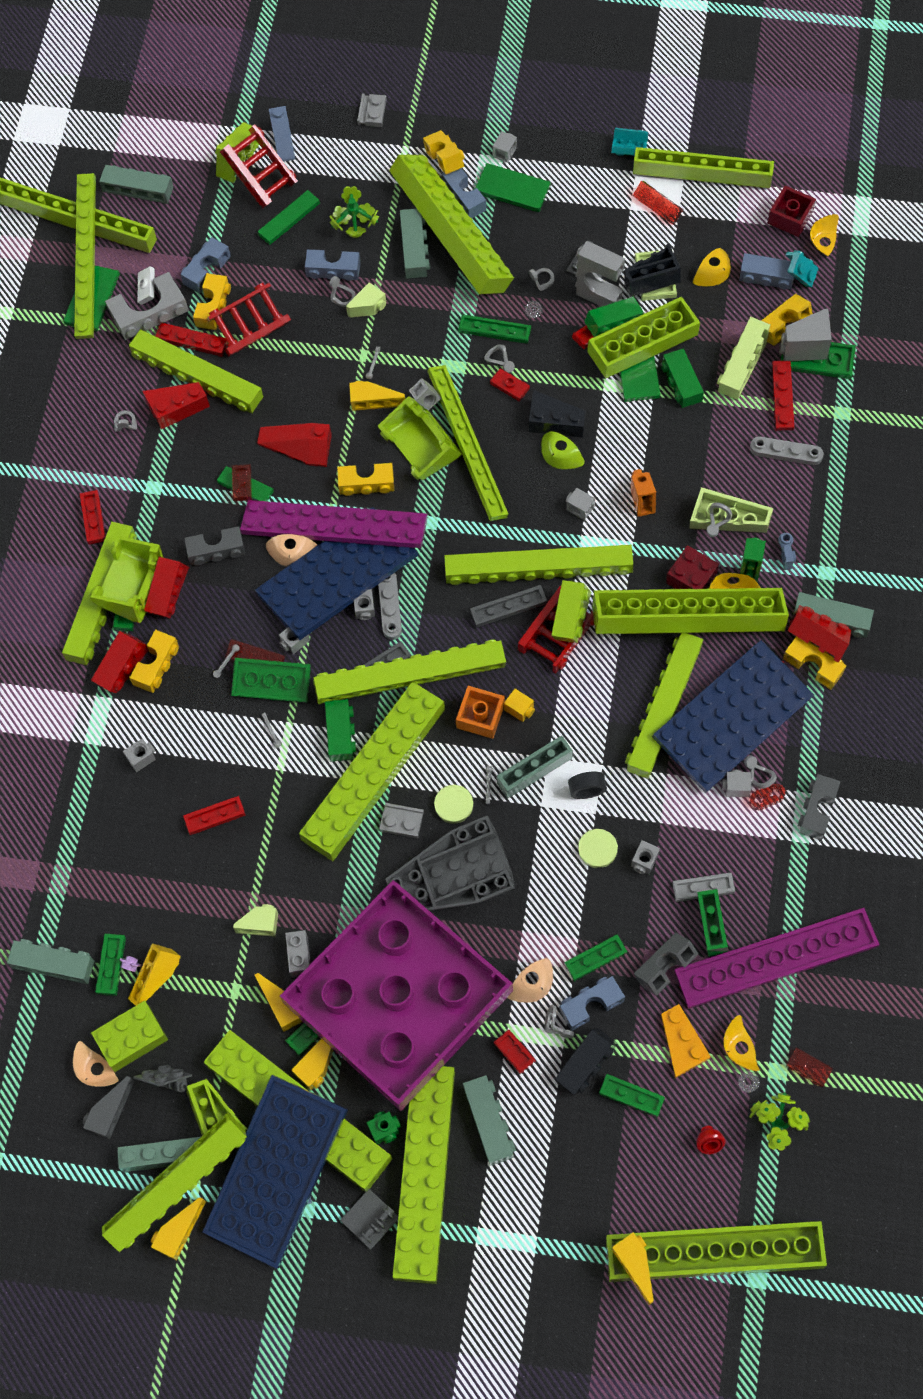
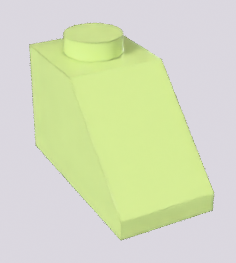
(366, 302)
(258, 921)

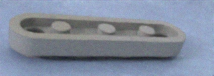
(786, 450)
(390, 607)

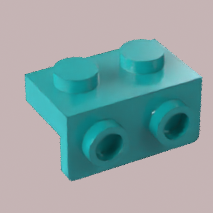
(627, 140)
(802, 268)

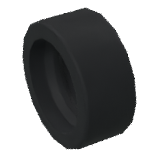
(587, 785)

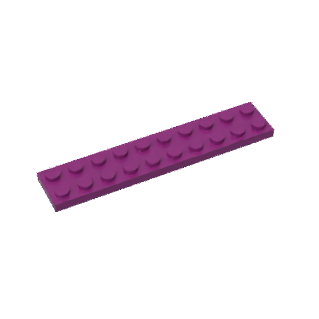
(335, 523)
(776, 958)

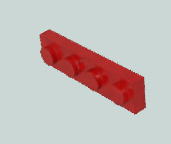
(192, 339)
(783, 395)

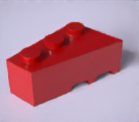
(176, 402)
(165, 587)
(821, 631)
(119, 662)

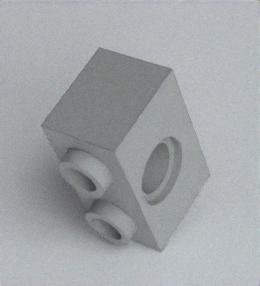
(297, 952)

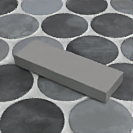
(688, 888)

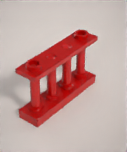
(242, 168)
(263, 329)
(538, 628)

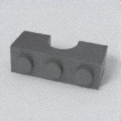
(229, 546)
(822, 791)
(673, 952)

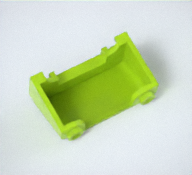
(419, 438)
(128, 578)

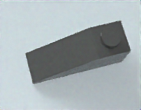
(107, 1111)

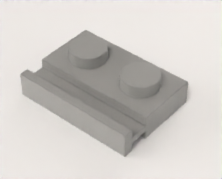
(372, 110)
(401, 820)

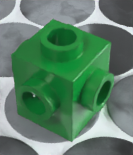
(384, 1135)

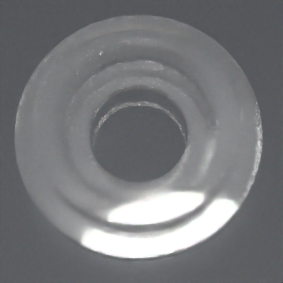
(533, 305)
(748, 1088)

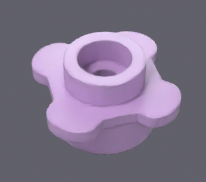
(130, 963)

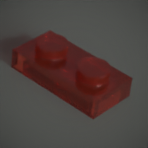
(242, 482)
(809, 1067)

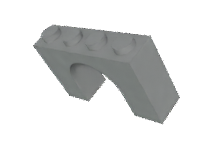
(598, 260)
(170, 306)

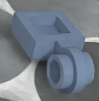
(788, 556)

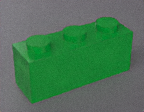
(612, 315)
(682, 378)
(752, 558)
(340, 730)
(712, 922)

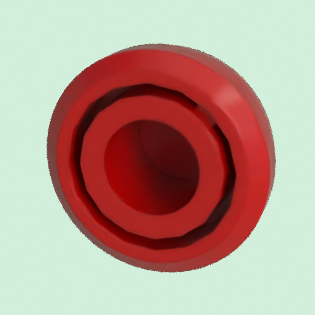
(710, 1140)

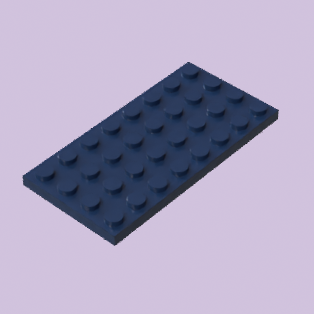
(329, 581)
(732, 716)
(275, 1171)

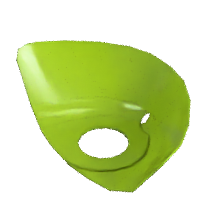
(565, 459)

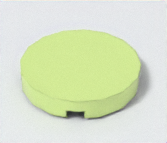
(453, 804)
(597, 848)

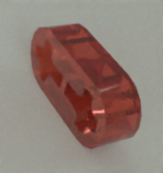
(765, 793)

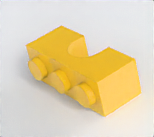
(441, 147)
(216, 288)
(790, 311)
(380, 481)
(802, 652)
(149, 675)

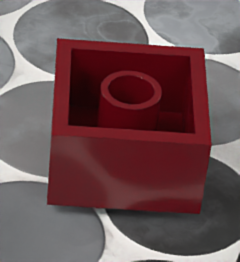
(791, 211)
(692, 570)

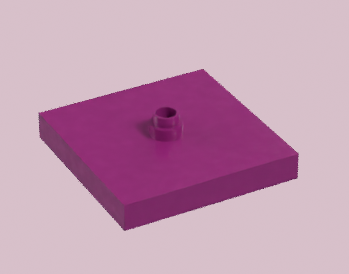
(397, 994)

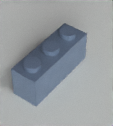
(766, 271)

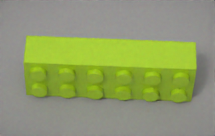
(643, 337)

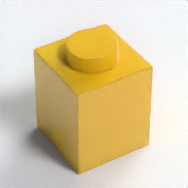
(519, 705)

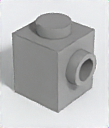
(737, 784)

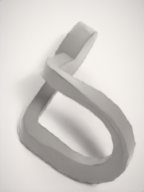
(533, 275)
(334, 283)
(508, 366)
(119, 424)
(712, 530)
(751, 762)
(556, 1030)

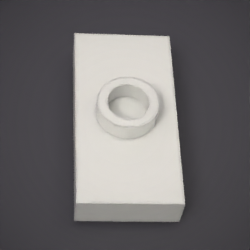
(145, 285)

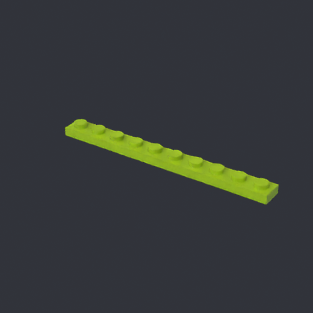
(85, 256)
(468, 443)

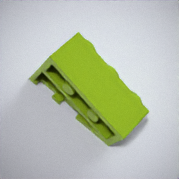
(223, 169)
(571, 611)
(208, 1105)

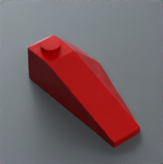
(300, 441)

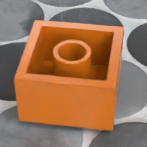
(480, 712)

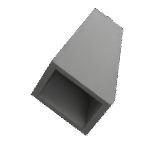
(807, 338)

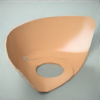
(280, 553)
(532, 992)
(82, 1063)

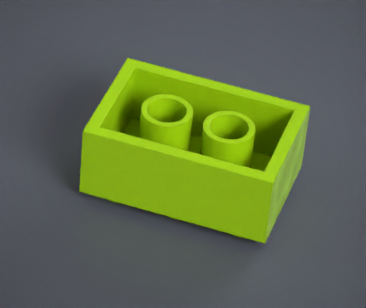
(129, 1036)

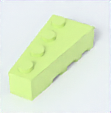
(744, 358)
(745, 514)

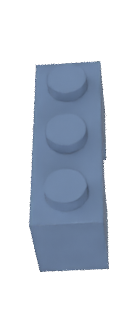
(472, 201)
(213, 254)
(345, 268)
(605, 992)

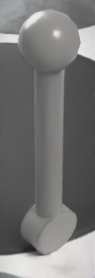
(369, 375)
(217, 673)
(277, 744)
(489, 769)

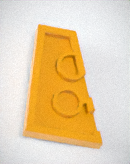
(683, 1042)

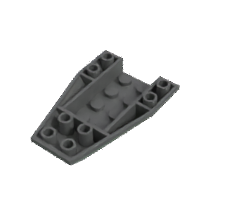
(458, 868)

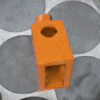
(643, 486)

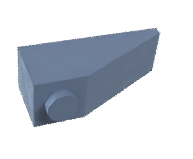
(282, 133)

